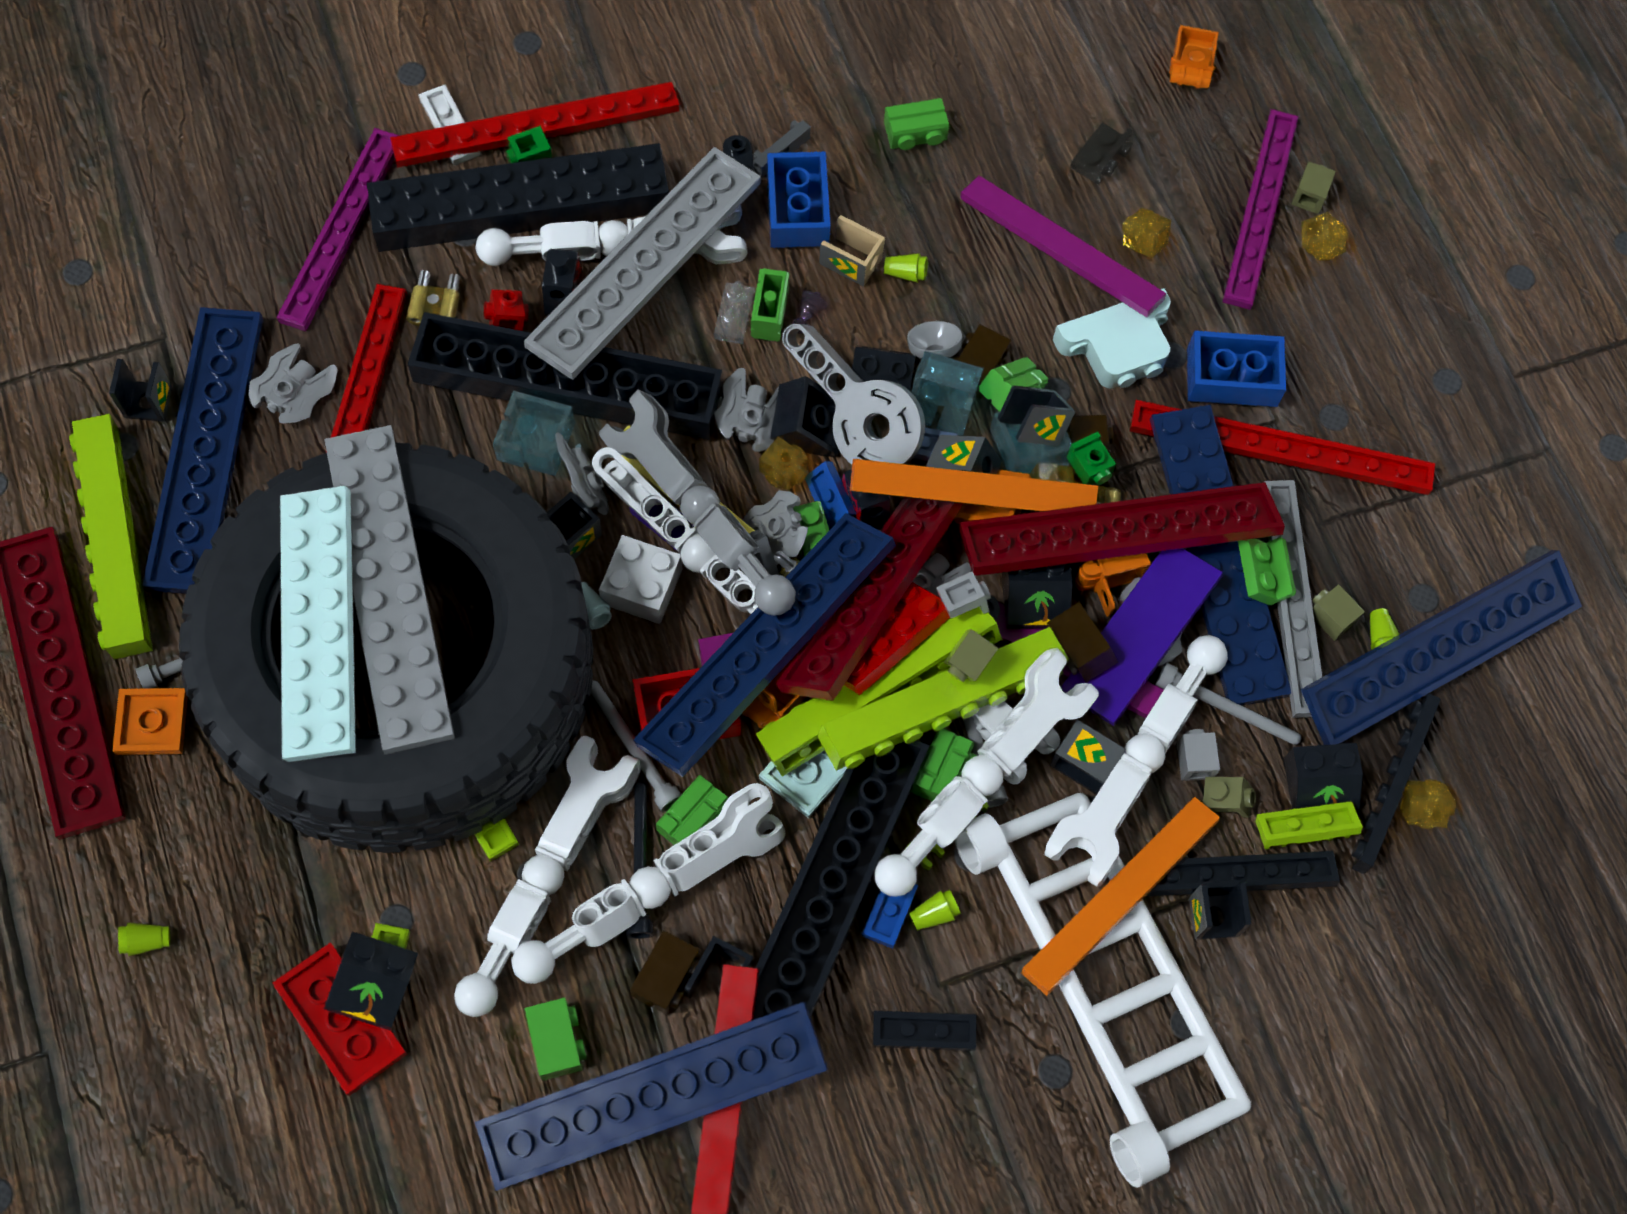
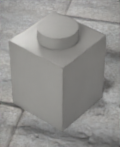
(1198, 755)

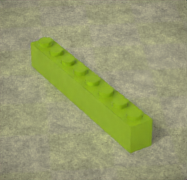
(111, 537)
(931, 704)
(795, 736)

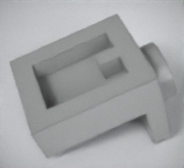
(964, 595)

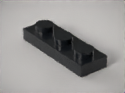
(924, 1030)

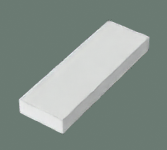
(444, 112)

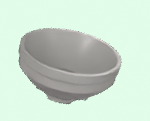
(935, 337)

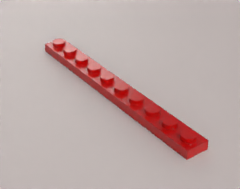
(553, 119)
(1307, 452)

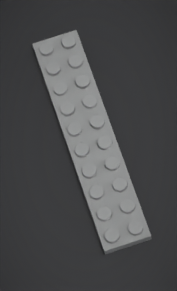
(642, 263)
(390, 593)

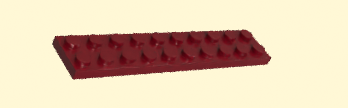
(1120, 528)
(841, 642)
(57, 685)

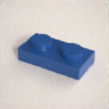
(828, 488)
(888, 917)

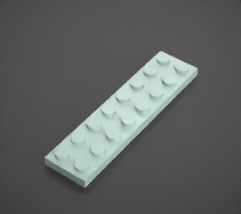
(317, 625)

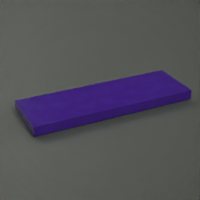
(1148, 627)

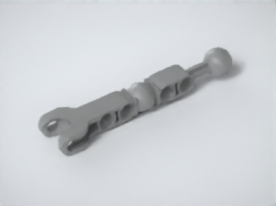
(699, 504)

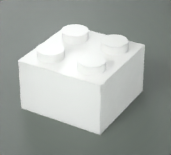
(641, 579)

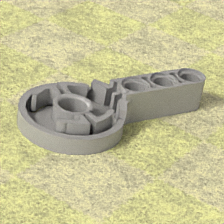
(859, 405)

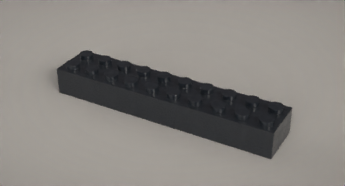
(516, 196)
(495, 363)
(835, 879)

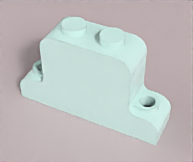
(1118, 343)

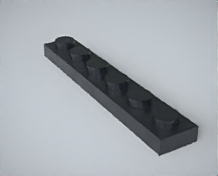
(1389, 794)
(1257, 871)

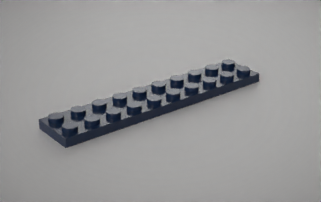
(203, 446)
(1196, 462)
(763, 646)
(1441, 648)
(651, 1096)

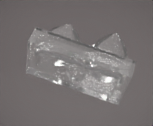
(734, 312)

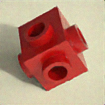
(506, 309)

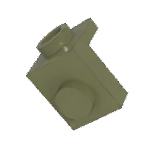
(1229, 795)

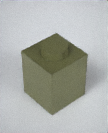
(1313, 187)
(1336, 611)
(970, 656)

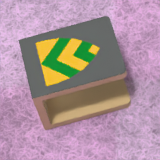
(847, 264)

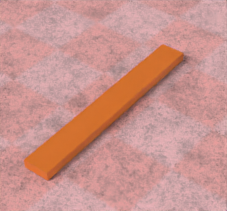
(968, 486)
(1119, 896)

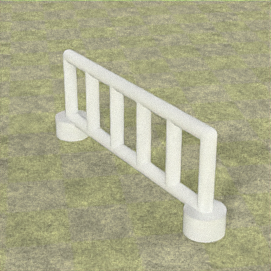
(1138, 1149)

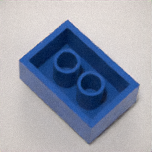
(798, 199)
(1236, 368)

